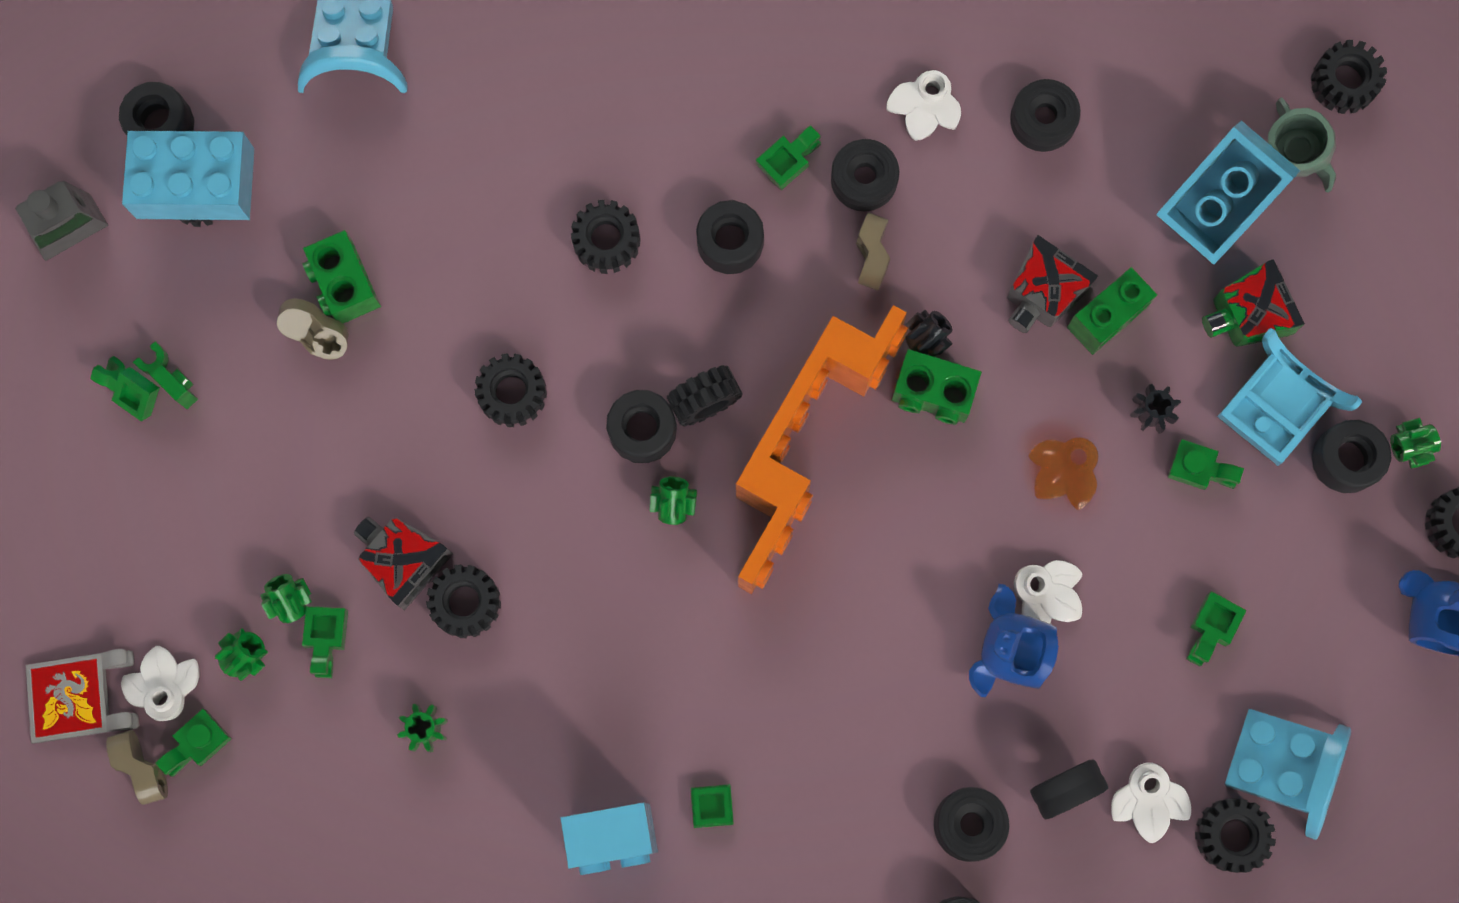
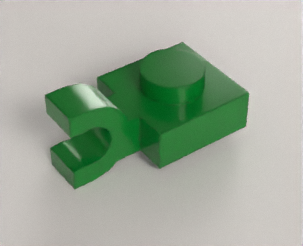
(786, 160)
(174, 383)
(130, 388)
(1198, 465)
(1217, 623)
(323, 632)
(198, 741)

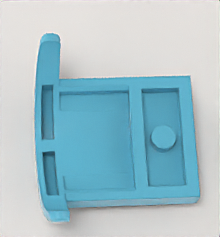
(351, 38)
(1281, 402)
(1289, 765)

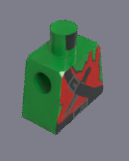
(1253, 306)

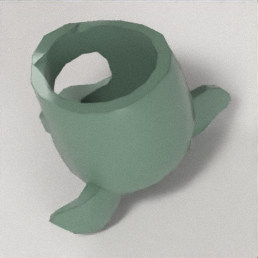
(1305, 141)

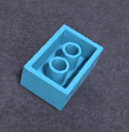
(188, 175)
(1228, 192)
(609, 835)

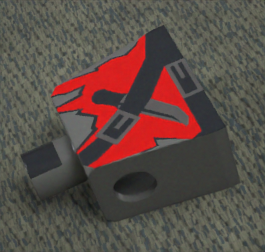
(1047, 286)
(400, 558)

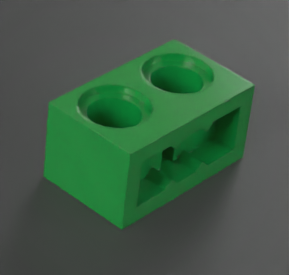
(346, 275)
(1112, 310)
(938, 377)

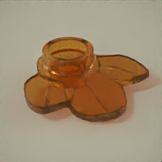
(1061, 475)

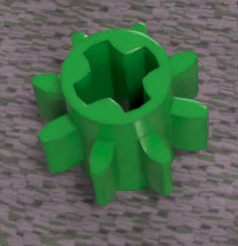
(1415, 443)
(673, 500)
(285, 598)
(241, 654)
(412, 722)

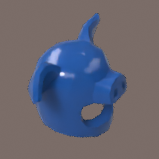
(1433, 612)
(1014, 647)

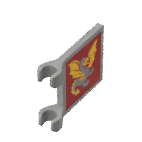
(72, 698)

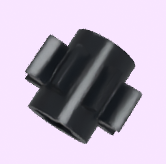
(929, 333)
(1151, 417)

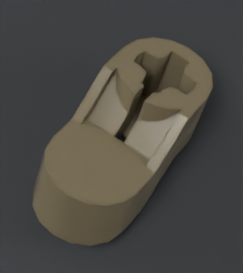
(873, 251)
(312, 328)
(127, 756)

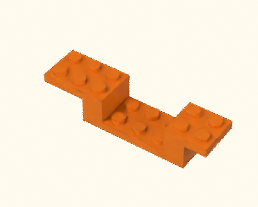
(774, 489)

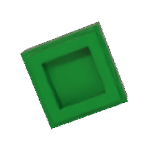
(712, 806)

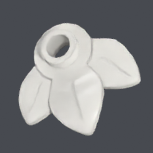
(923, 109)
(1055, 594)
(158, 678)
(1153, 807)

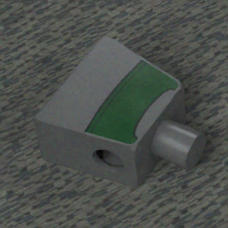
(60, 218)

